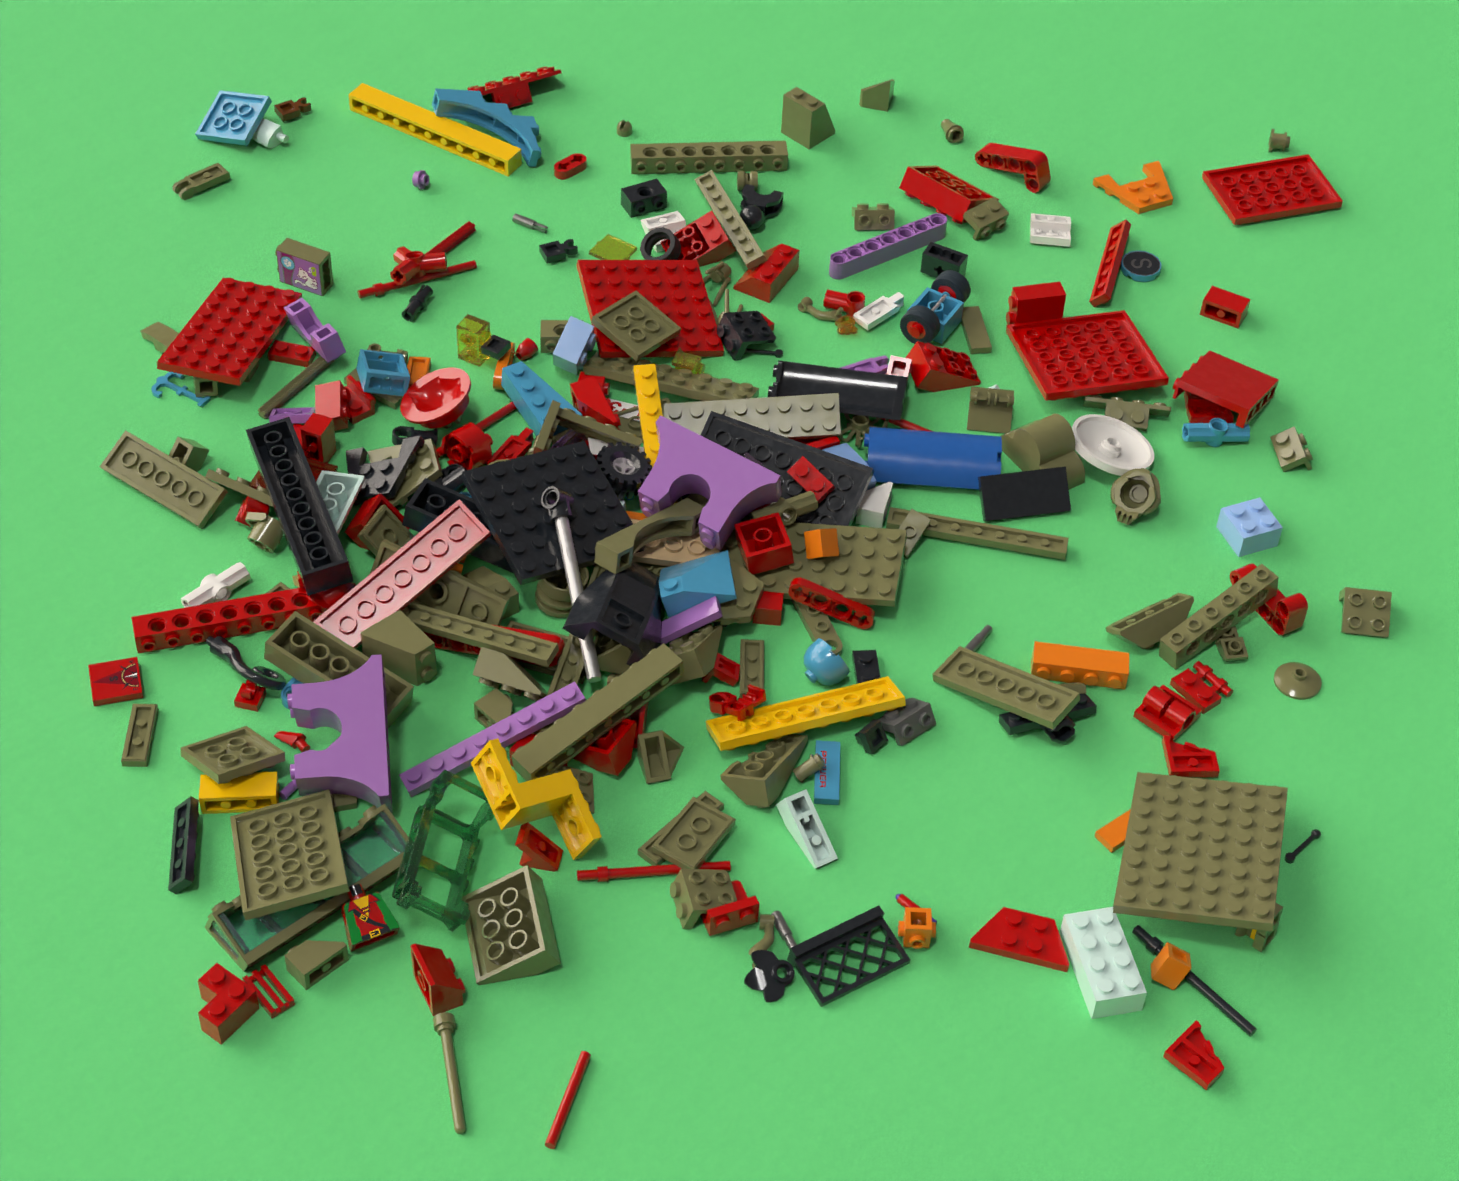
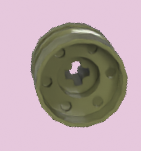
(554, 596)

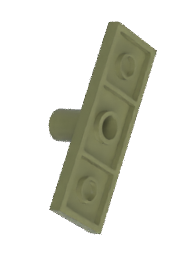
(455, 593)

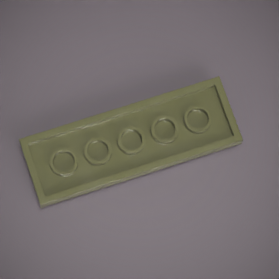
(164, 479)
(1006, 687)

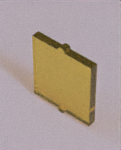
(612, 249)

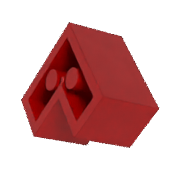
(317, 437)
(228, 1000)

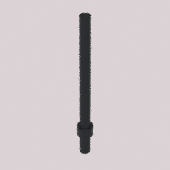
(1155, 945)

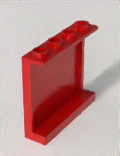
(1228, 385)

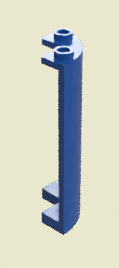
(932, 457)

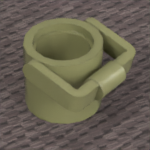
(265, 531)

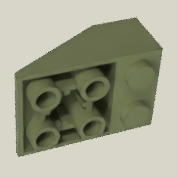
(697, 651)
(500, 669)

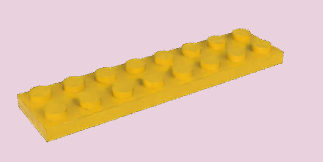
(806, 713)

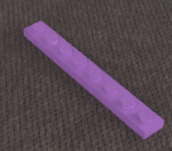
(507, 731)

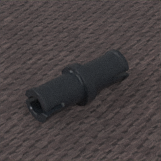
(417, 303)

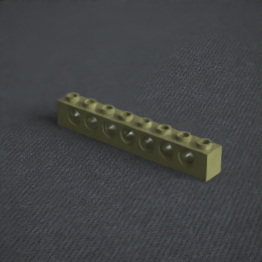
(708, 156)

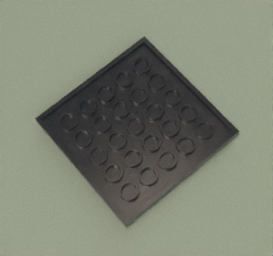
(512, 508)

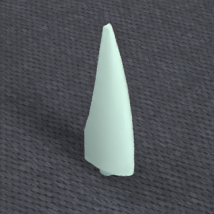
(269, 134)

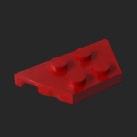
(1022, 938)

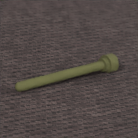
(444, 1025)

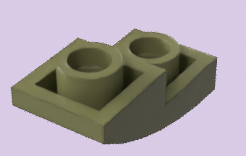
(1231, 646)

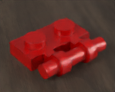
(1196, 691)

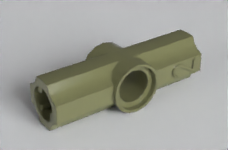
(789, 508)

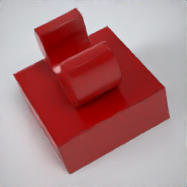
(250, 696)

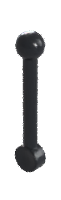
(778, 353)
(1290, 857)

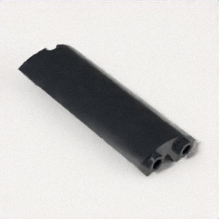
(858, 391)

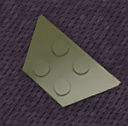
(748, 593)

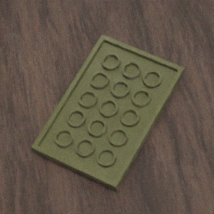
(288, 855)

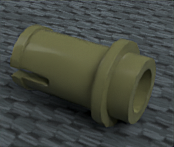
(809, 767)

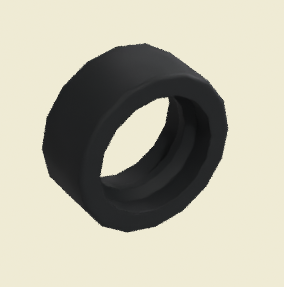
(655, 236)

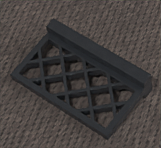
(833, 940)

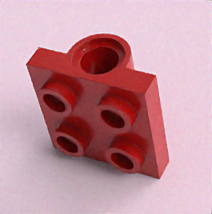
(1167, 712)

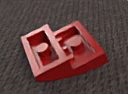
(1202, 410)

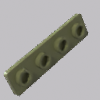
(1132, 413)

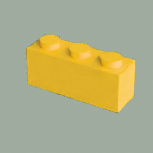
(239, 794)

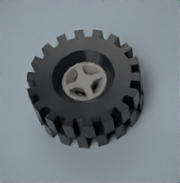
(624, 468)

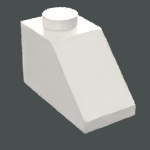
(874, 506)

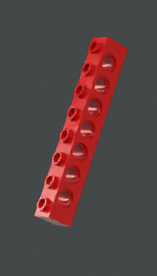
(221, 618)

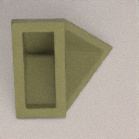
(877, 96)
(658, 755)

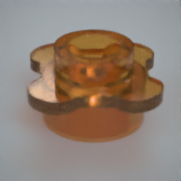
(846, 325)

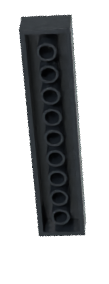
(299, 506)

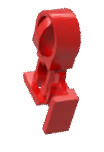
(727, 703)

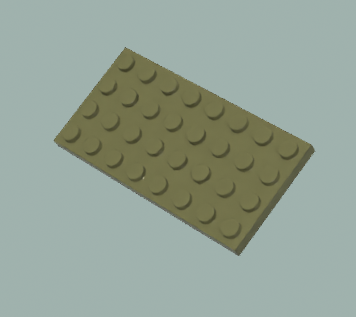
(863, 571)

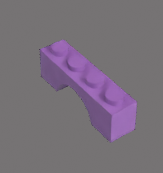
(321, 338)

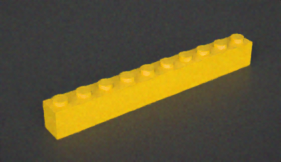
(435, 129)

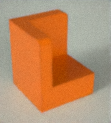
(821, 543)
(1170, 966)

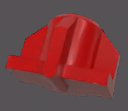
(251, 505)

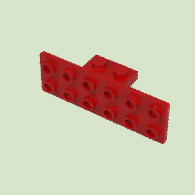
(514, 90)

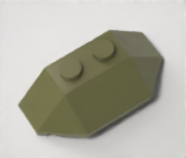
(1153, 621)

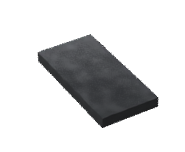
(1024, 493)

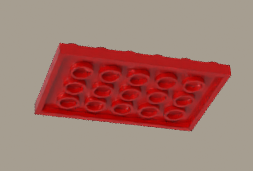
(1271, 189)

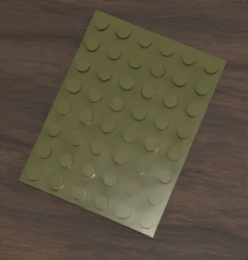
(1202, 851)

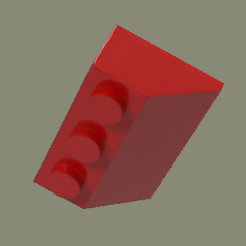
(770, 276)

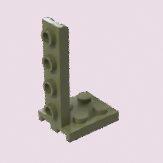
(582, 424)

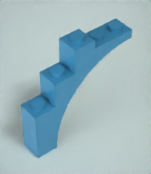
(496, 117)

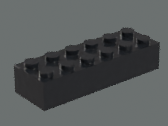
(432, 500)

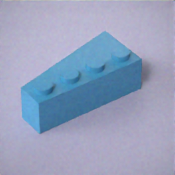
(531, 395)

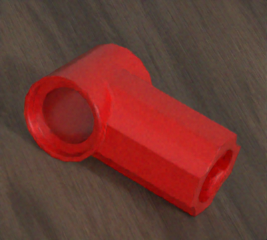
(849, 302)

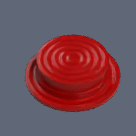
(437, 398)

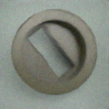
(624, 128)

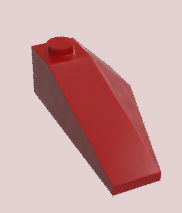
(612, 750)

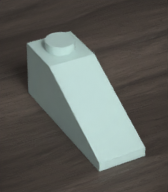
(806, 828)

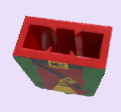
(367, 918)

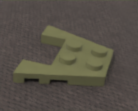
(425, 466)

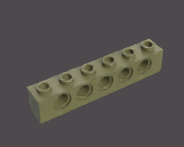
(1218, 616)

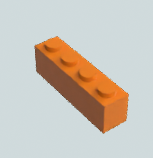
(1080, 665)

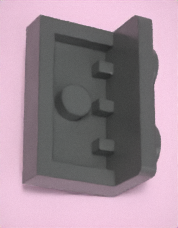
(908, 720)

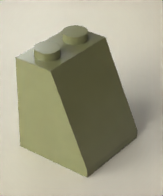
(805, 118)
(403, 648)

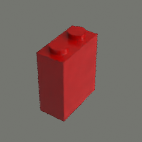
(1036, 303)

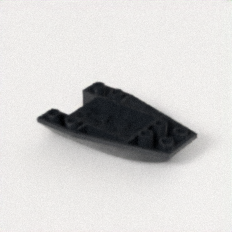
(621, 607)

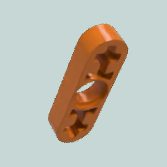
(505, 361)

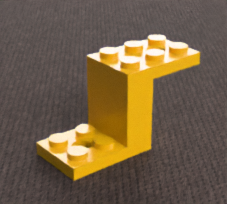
(535, 799)

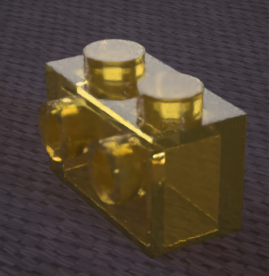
(471, 335)

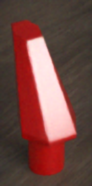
(295, 740)

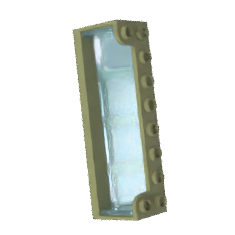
(370, 857)

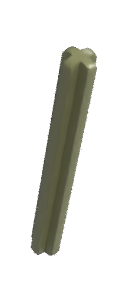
(293, 386)

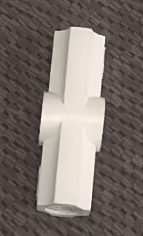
(217, 587)

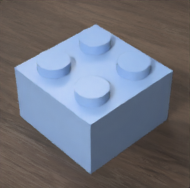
(573, 345)
(1249, 527)

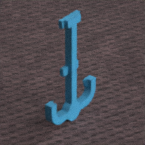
(162, 381)

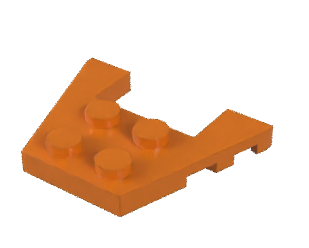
(1142, 194)

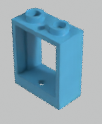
(374, 372)

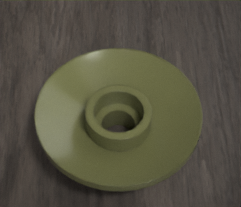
(1297, 680)

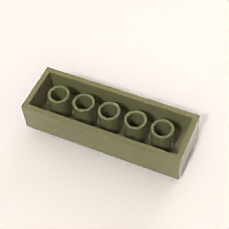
(318, 656)

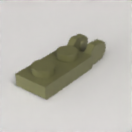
(200, 181)

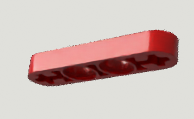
(833, 599)

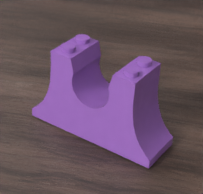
(702, 467)
(360, 758)

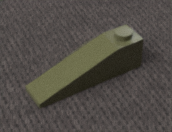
(611, 654)
(766, 772)

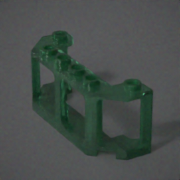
(406, 888)

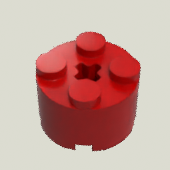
(468, 446)

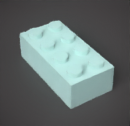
(1102, 963)

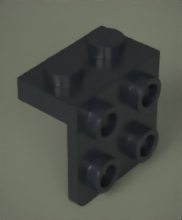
(742, 329)

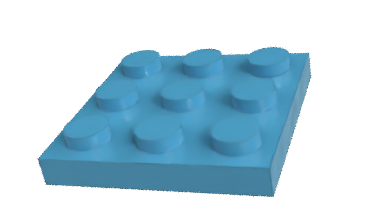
(233, 117)

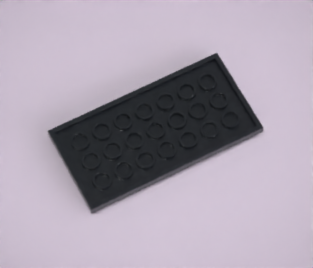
(781, 453)

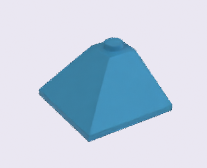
(696, 582)

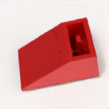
(703, 241)
(941, 368)
(590, 401)

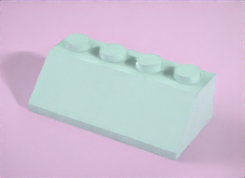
(339, 494)

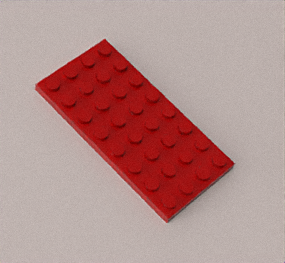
(229, 332)

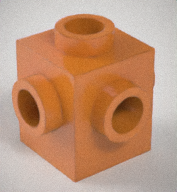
(917, 927)

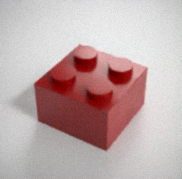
(764, 543)

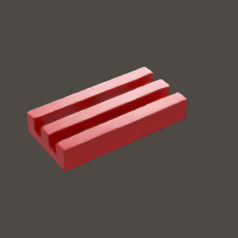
(258, 976)

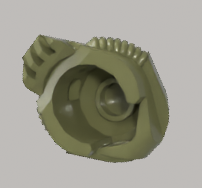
(1135, 495)

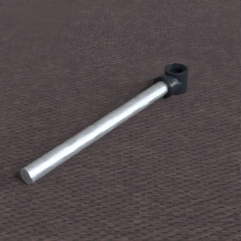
(559, 506)

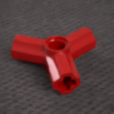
(416, 264)

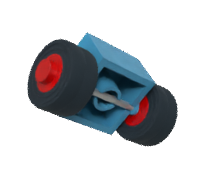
(937, 309)

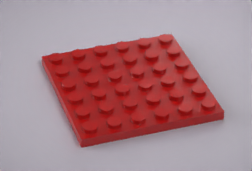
(670, 286)
(1086, 355)

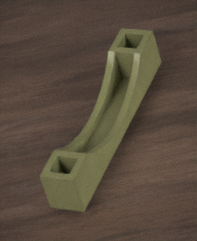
(617, 550)

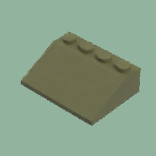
(510, 928)

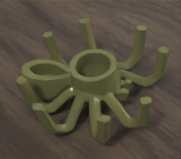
(859, 426)

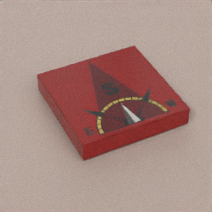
(115, 681)

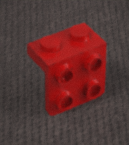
(734, 914)

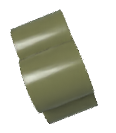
(1045, 445)

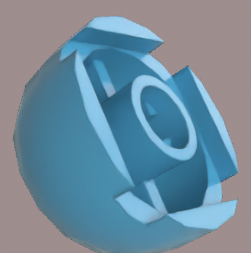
(823, 664)

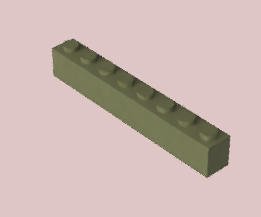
(598, 714)

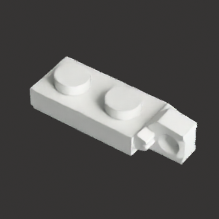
(879, 311)

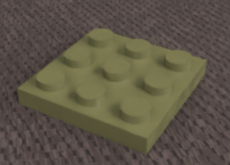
(636, 325)
(233, 754)

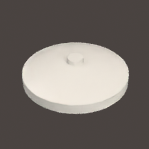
(1111, 444)

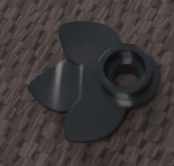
(765, 975)

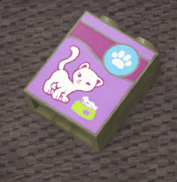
(304, 266)

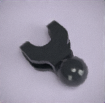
(759, 207)

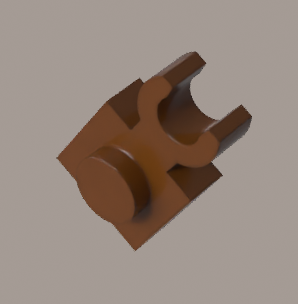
(290, 109)

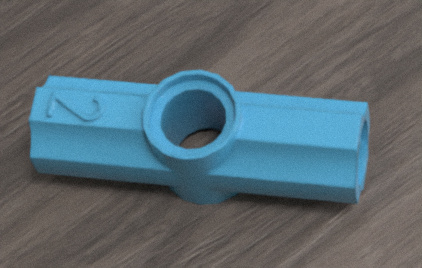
(1215, 432)

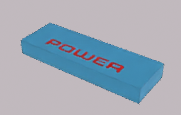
(828, 780)

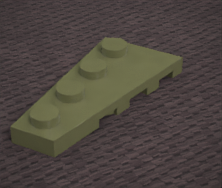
(240, 485)

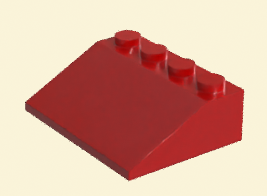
(942, 191)

